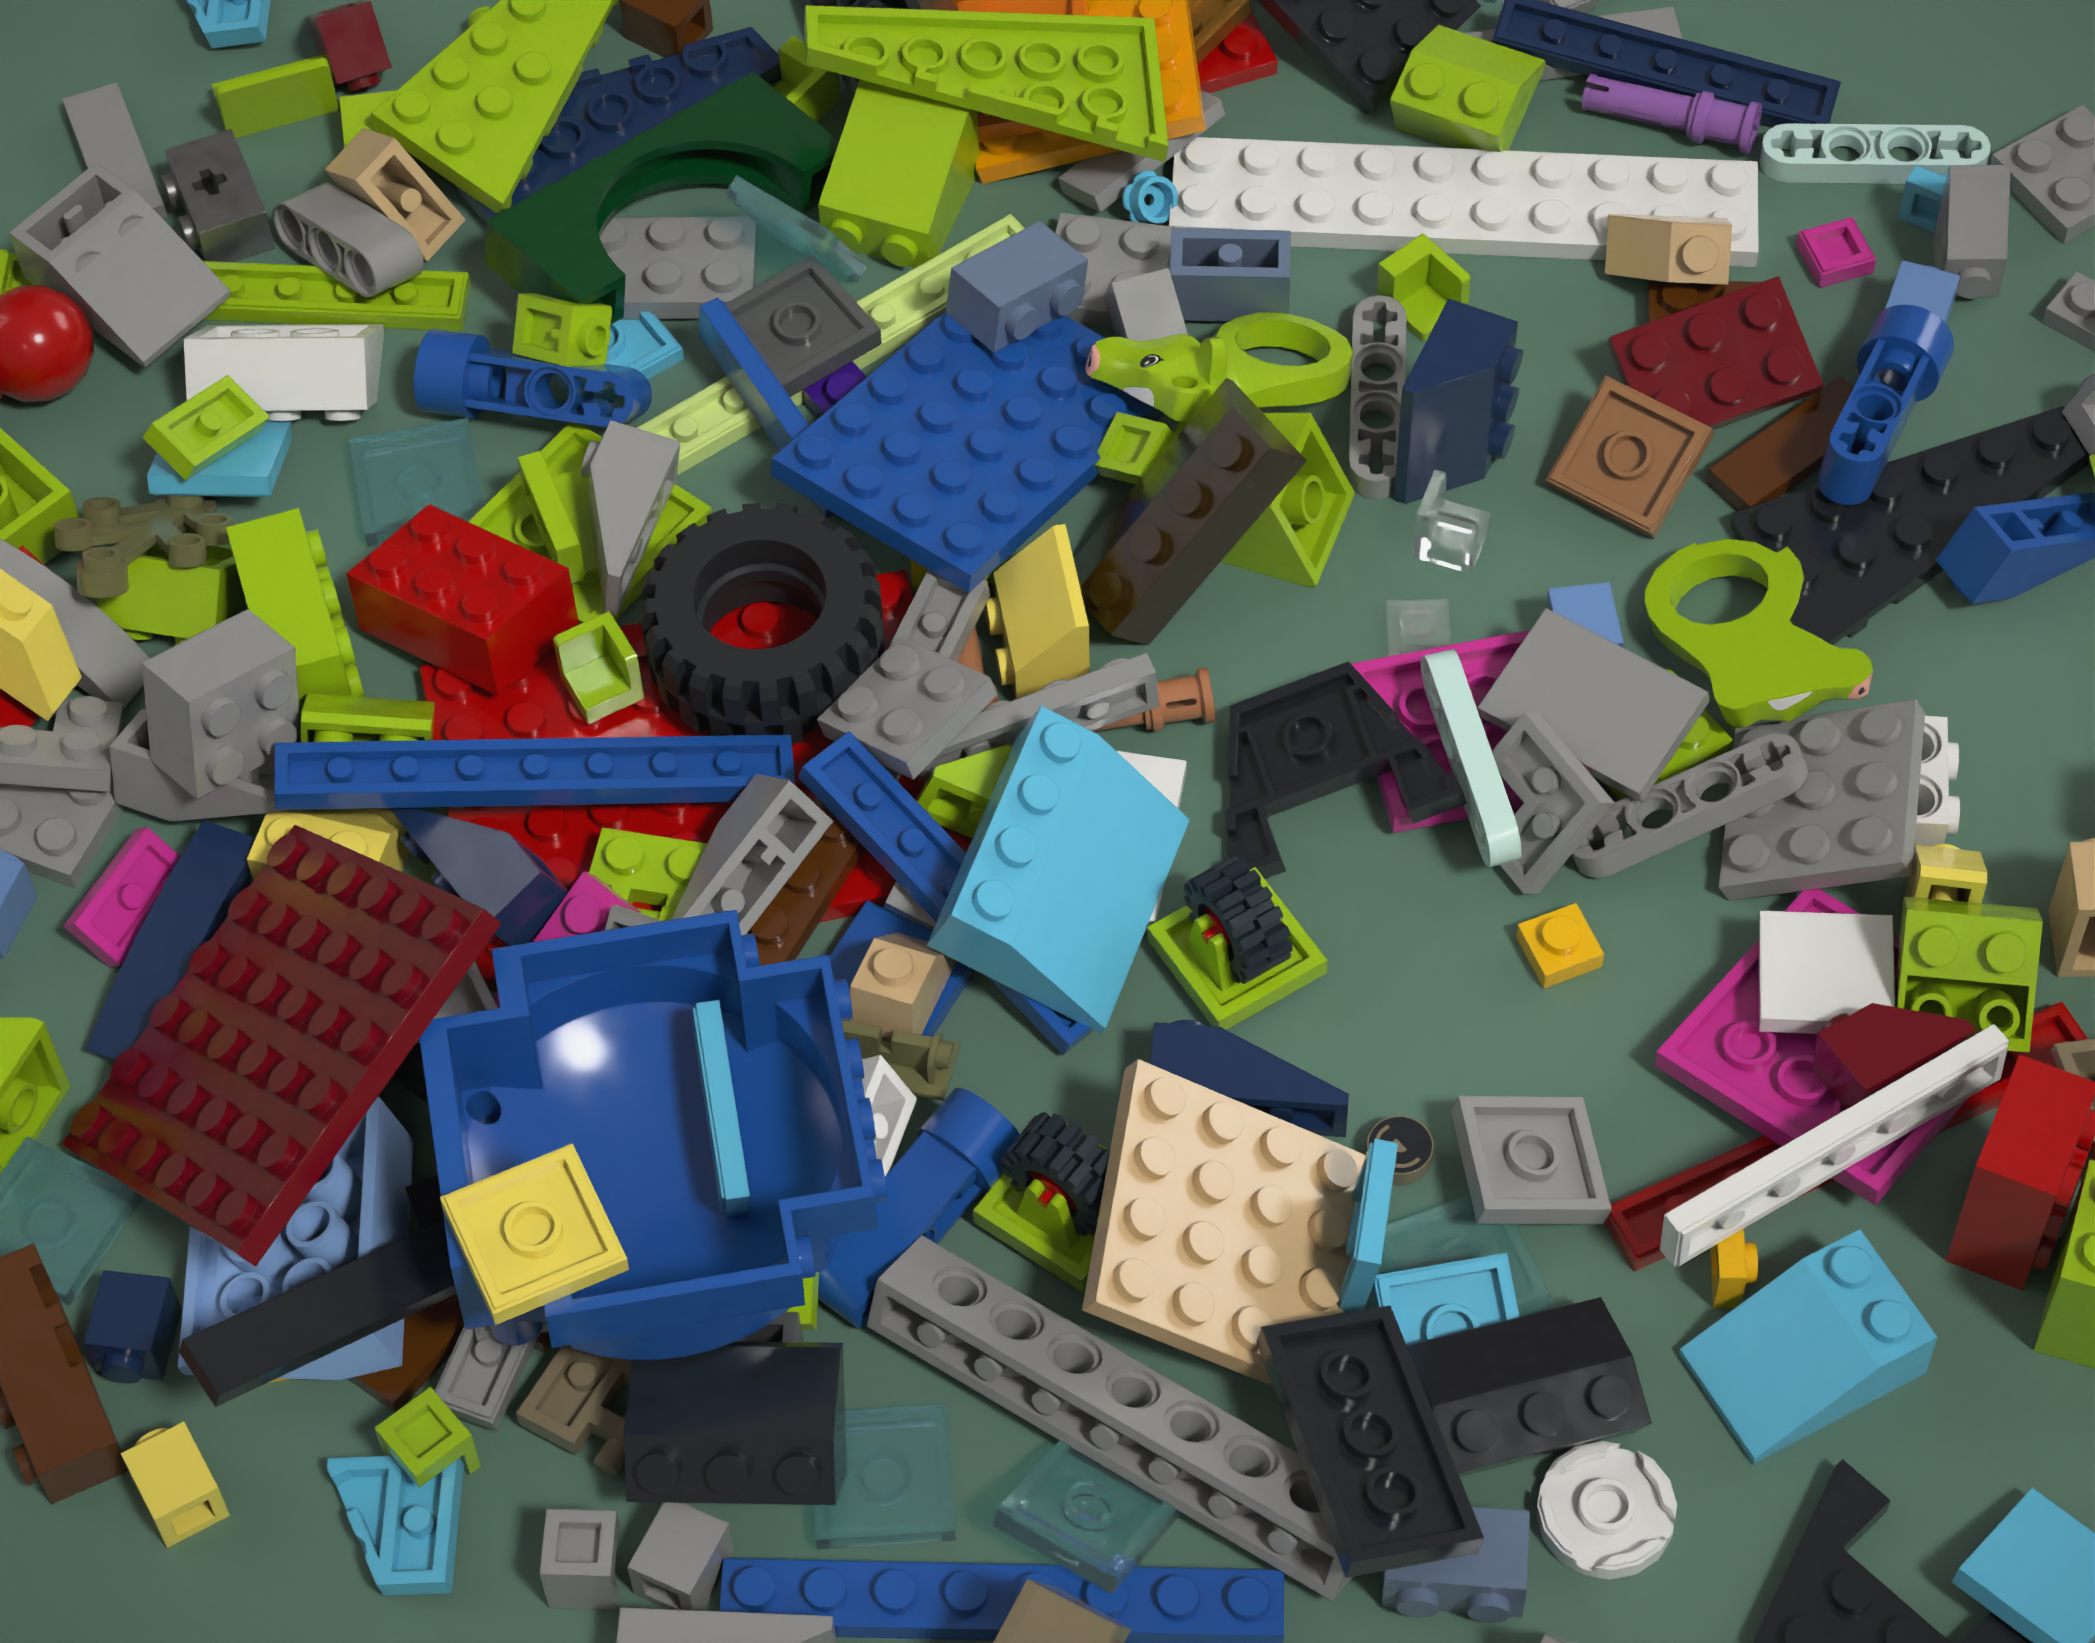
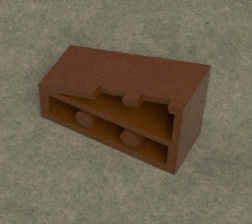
(49, 1386)

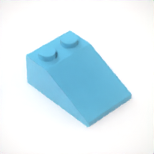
(1810, 1347)

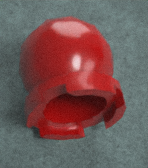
(42, 344)

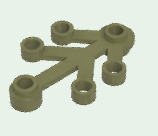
(137, 529)

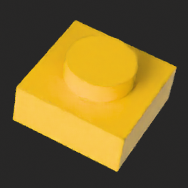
(1559, 945)
(1732, 1267)

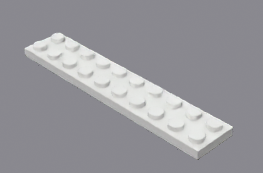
(1452, 195)

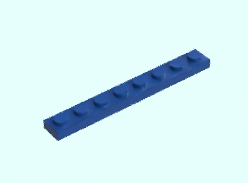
(525, 771)
(976, 1598)

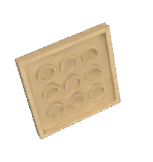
(1216, 1221)

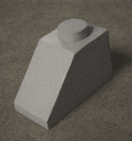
(1974, 228)

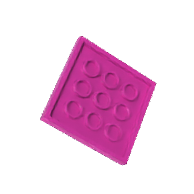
(1769, 1074)

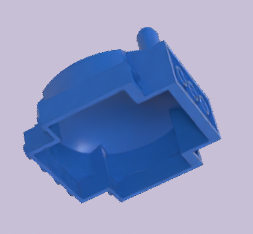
(605, 1058)

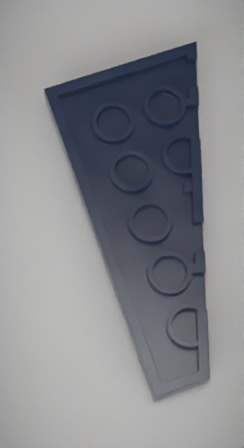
(620, 104)

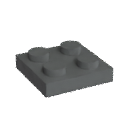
(804, 324)

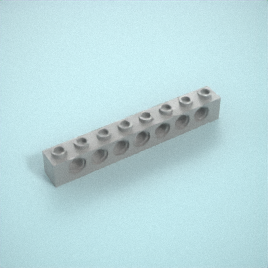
(1108, 1408)

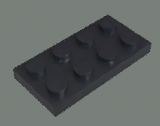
(1369, 1441)

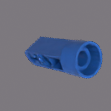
(1896, 369)
(463, 375)
(927, 1194)

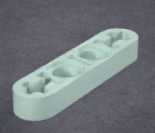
(1873, 145)
(1471, 758)

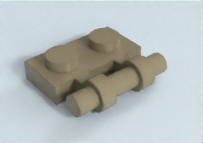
(574, 1402)

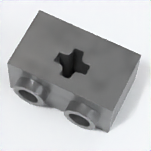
(218, 199)

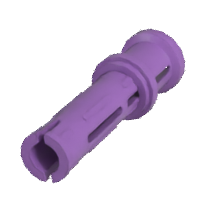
(1698, 116)

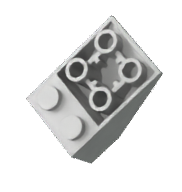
(117, 264)

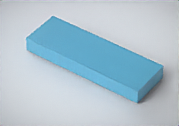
(720, 1108)

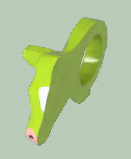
(1182, 373)
(1760, 661)

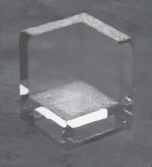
(1447, 530)

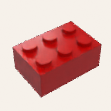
(463, 598)
(2025, 1174)

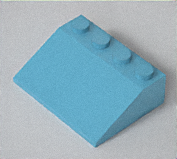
(1062, 871)

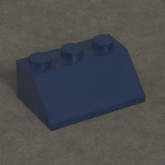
(1458, 401)

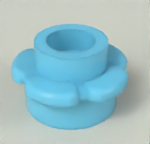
(1161, 193)

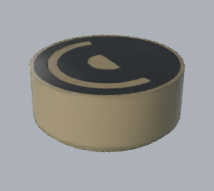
(1413, 1150)

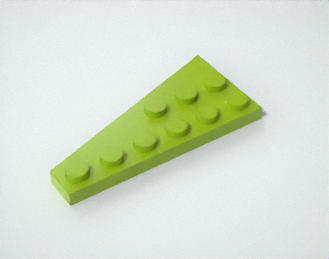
(1042, 70)
(495, 93)

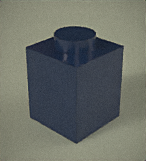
(132, 1326)

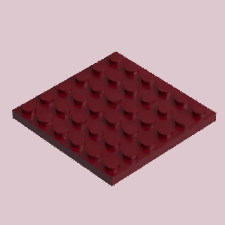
(278, 1039)

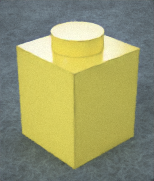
(175, 1483)

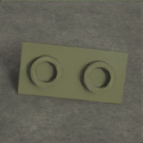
(919, 1060)

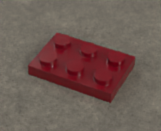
(1721, 356)

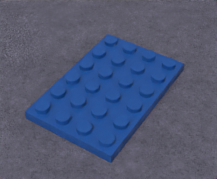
(961, 445)

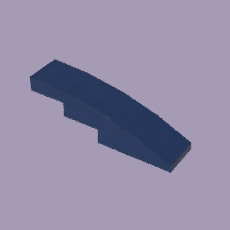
(180, 921)

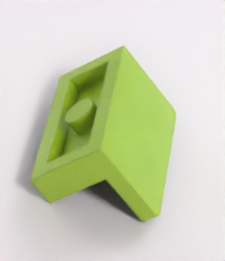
(276, 96)
(560, 514)

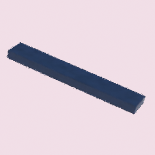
(1662, 62)

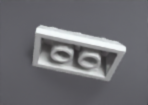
(291, 366)

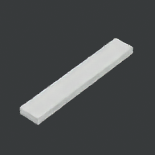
(1833, 1146)

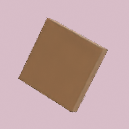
(1630, 457)

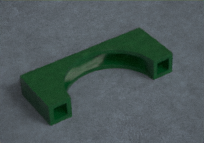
(742, 130)

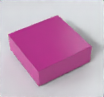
(1835, 252)

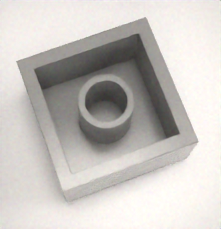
(221, 703)

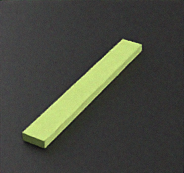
(901, 311)

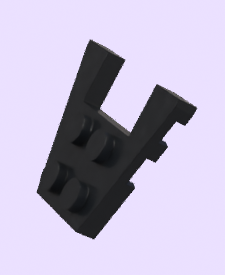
(1315, 742)
(1834, 1597)

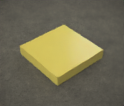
(534, 1233)

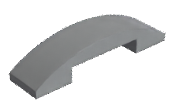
(102, 649)

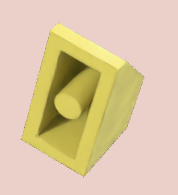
(33, 650)
(1947, 874)

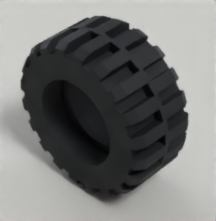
(748, 561)

